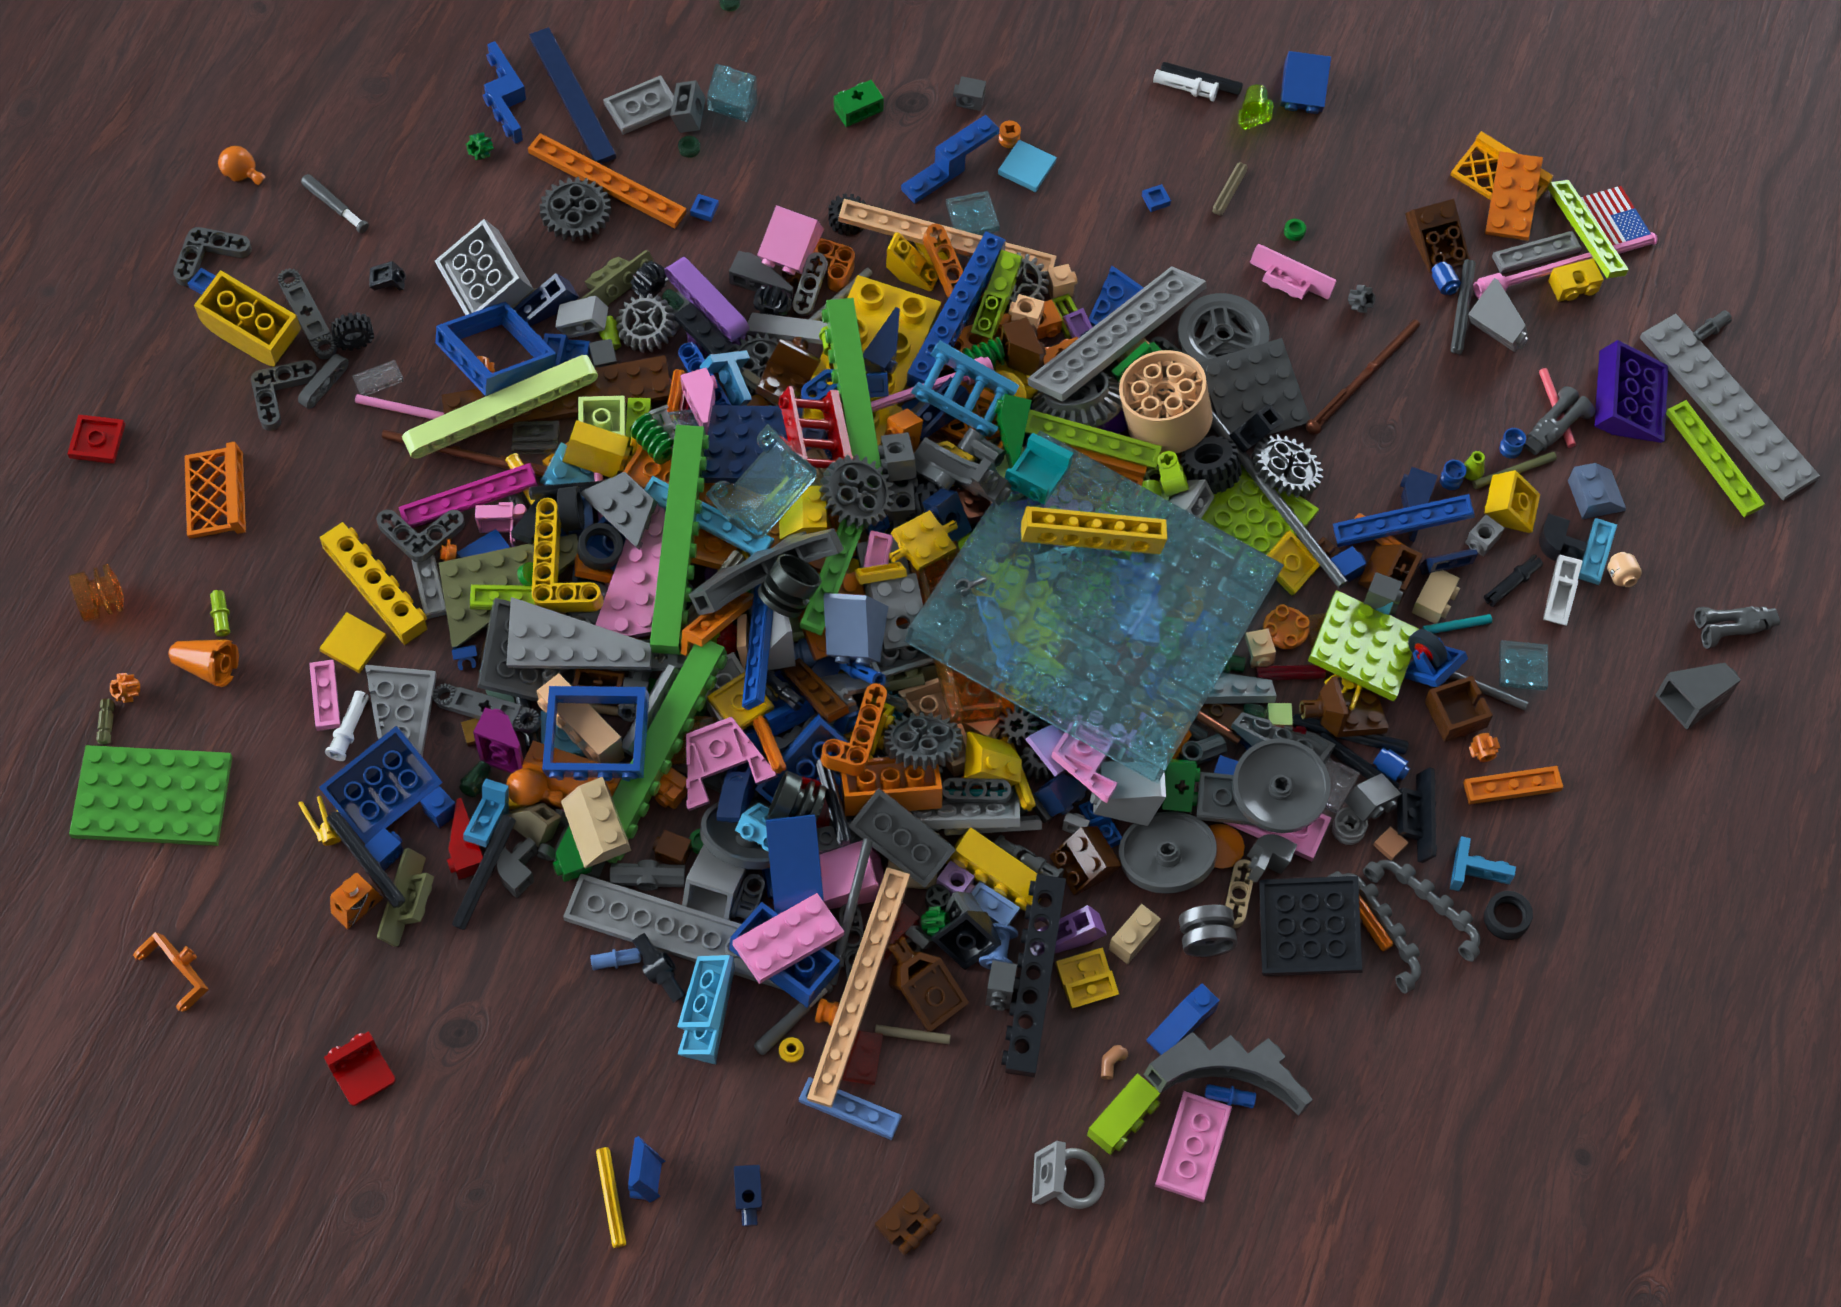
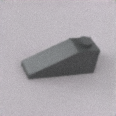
(751, 274)

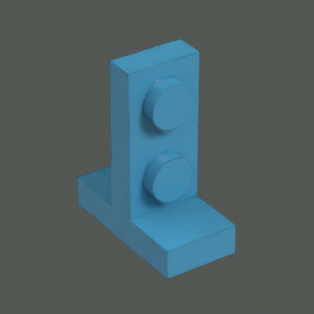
(728, 368)
(488, 813)
(1477, 867)

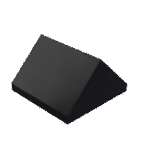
(968, 938)

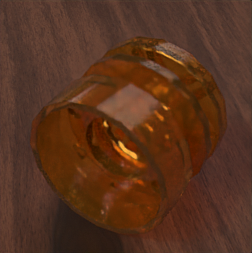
(96, 593)

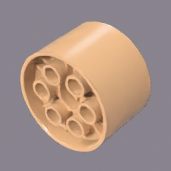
(1180, 426)

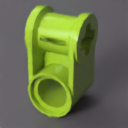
(1172, 474)

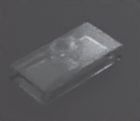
(378, 378)

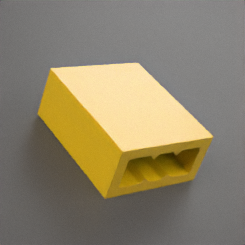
(597, 449)

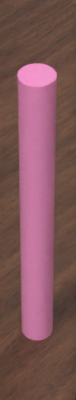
(397, 407)

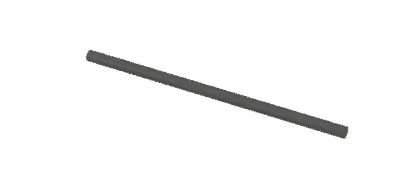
(1284, 510)

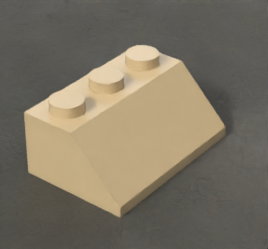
(595, 823)

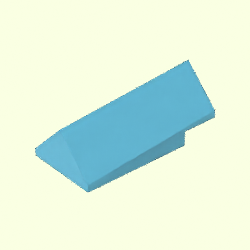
(706, 1007)

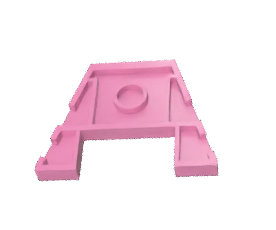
(717, 750)
(1083, 763)

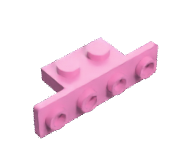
(1291, 275)

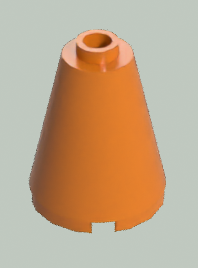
(206, 659)

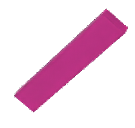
(469, 495)

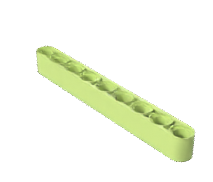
(499, 406)

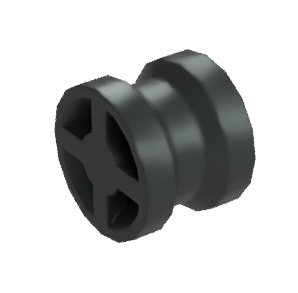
(937, 893)

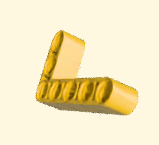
(550, 565)

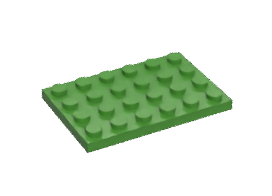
(151, 795)

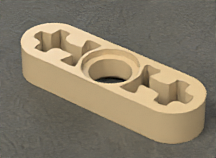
(1246, 886)

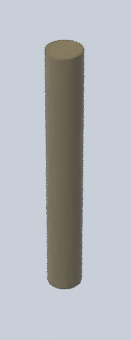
(913, 1034)

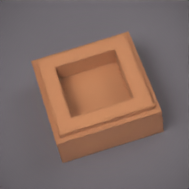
(1390, 843)

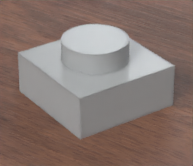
(1074, 822)

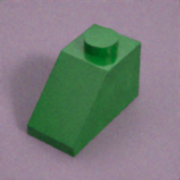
(568, 859)

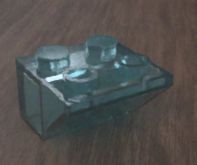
(732, 93)

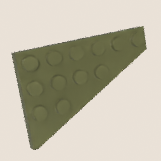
(488, 568)

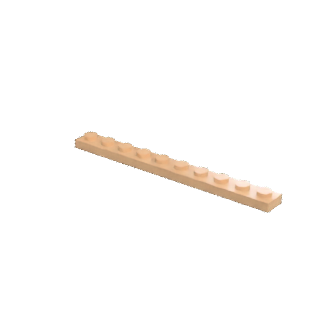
(914, 229)
(858, 988)

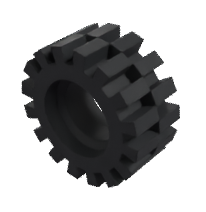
(833, 215)
(352, 331)

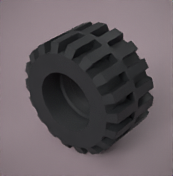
(1215, 461)

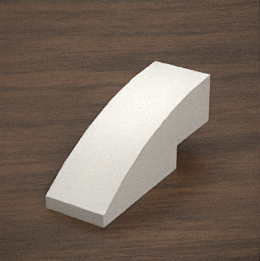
(1562, 590)

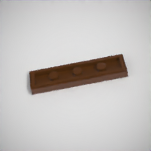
(815, 691)

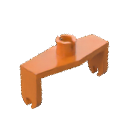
(181, 961)

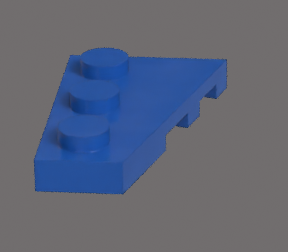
(1114, 293)

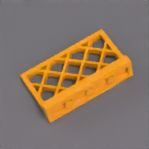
(1491, 149)

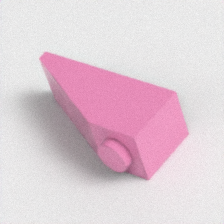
(700, 394)

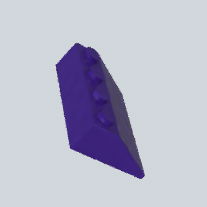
(1631, 393)

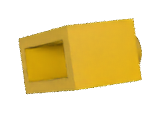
(1575, 279)

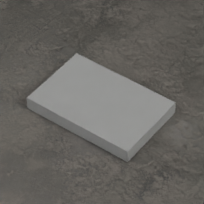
(640, 104)

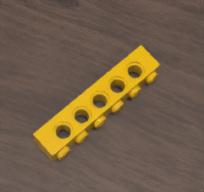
(1093, 530)
(404, 627)

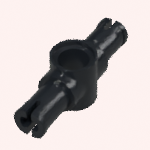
(658, 968)

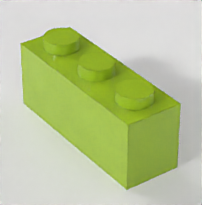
(1124, 1115)

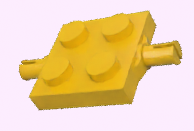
(923, 540)

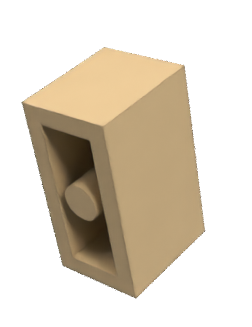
(1435, 595)
(1134, 934)

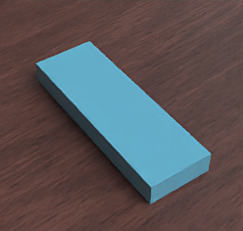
(1597, 551)

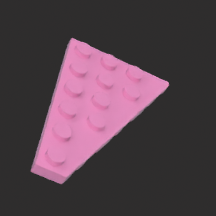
(632, 590)

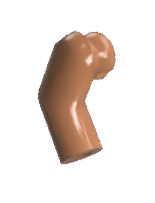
(1115, 1054)

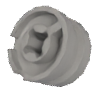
(1343, 832)

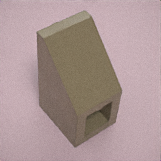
(536, 822)

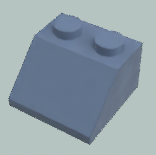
(1595, 491)

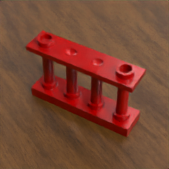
(833, 424)

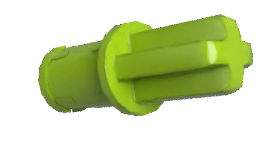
(219, 613)

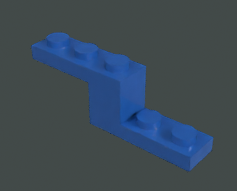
(504, 92)
(950, 159)

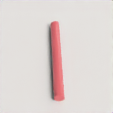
(1553, 397)

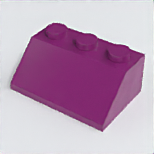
(497, 741)

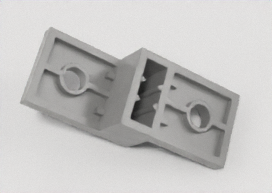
(899, 594)

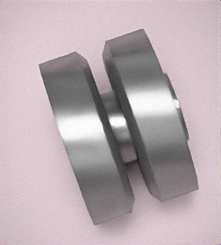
(1208, 930)

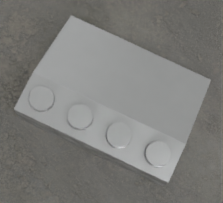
(483, 270)

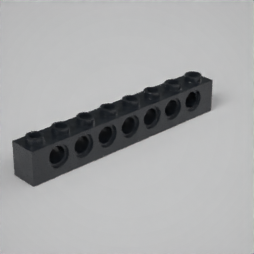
(1026, 1063)

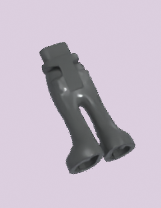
(1548, 429)
(1747, 619)

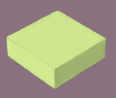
(1280, 713)

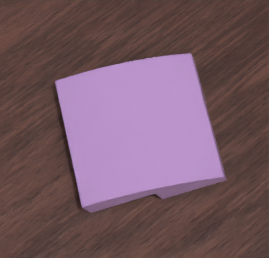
(1043, 744)

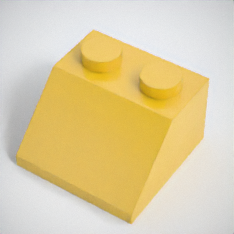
(1512, 501)
(805, 514)
(991, 759)

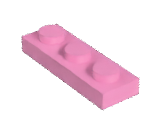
(325, 695)

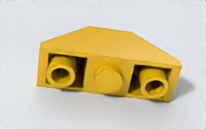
(909, 264)

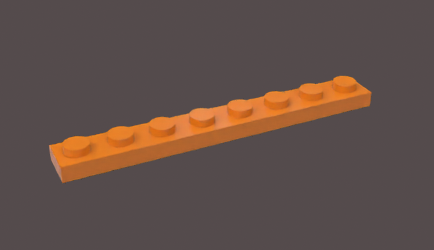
(611, 181)

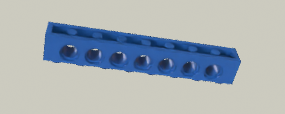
(959, 305)

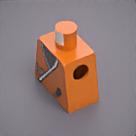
(353, 900)

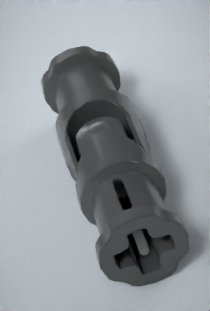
(1028, 858)

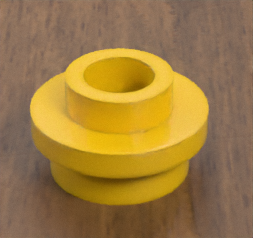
(794, 1056)

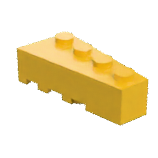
(994, 867)

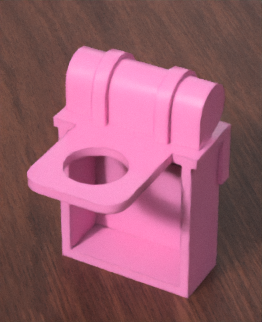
(500, 517)

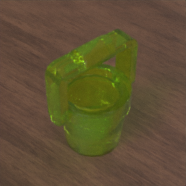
(1255, 107)

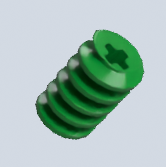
(992, 350)
(652, 438)

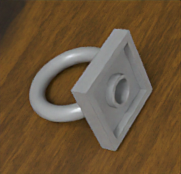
(1051, 1174)

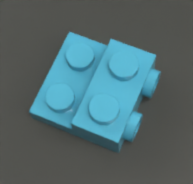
(563, 473)
(753, 825)

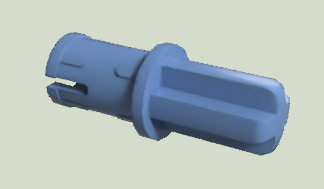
(615, 958)

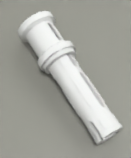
(1196, 86)
(344, 734)

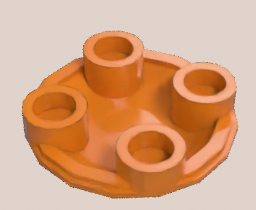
(1287, 627)
(1229, 845)

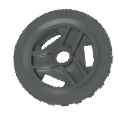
(1219, 314)
(1092, 409)

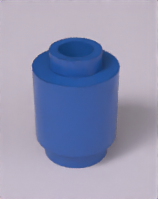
(1445, 278)
(1392, 764)

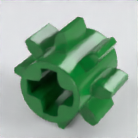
(479, 146)
(934, 920)

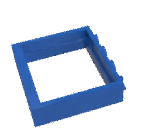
(450, 333)
(596, 695)

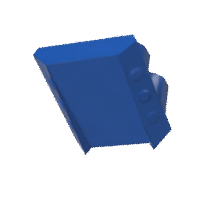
(644, 1171)

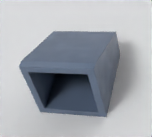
(854, 627)

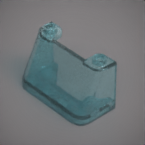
(765, 487)

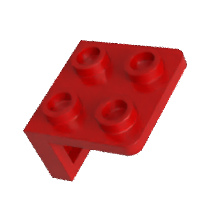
(359, 1068)

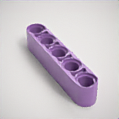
(706, 298)

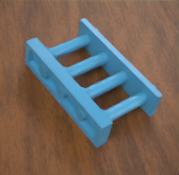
(968, 367)

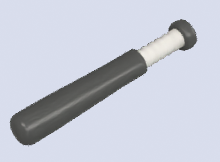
(333, 202)
(781, 1028)

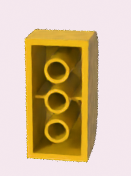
(247, 319)

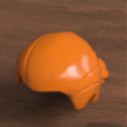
(238, 165)
(530, 787)

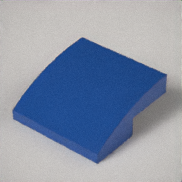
(565, 348)

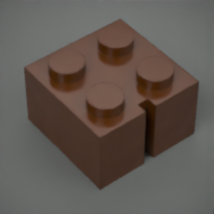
(1454, 710)

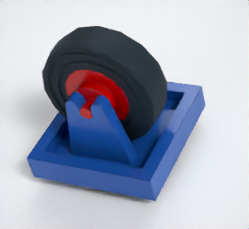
(1432, 660)

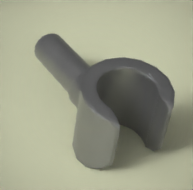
(969, 585)

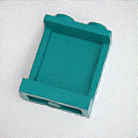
(1039, 469)

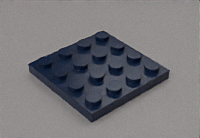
(734, 439)

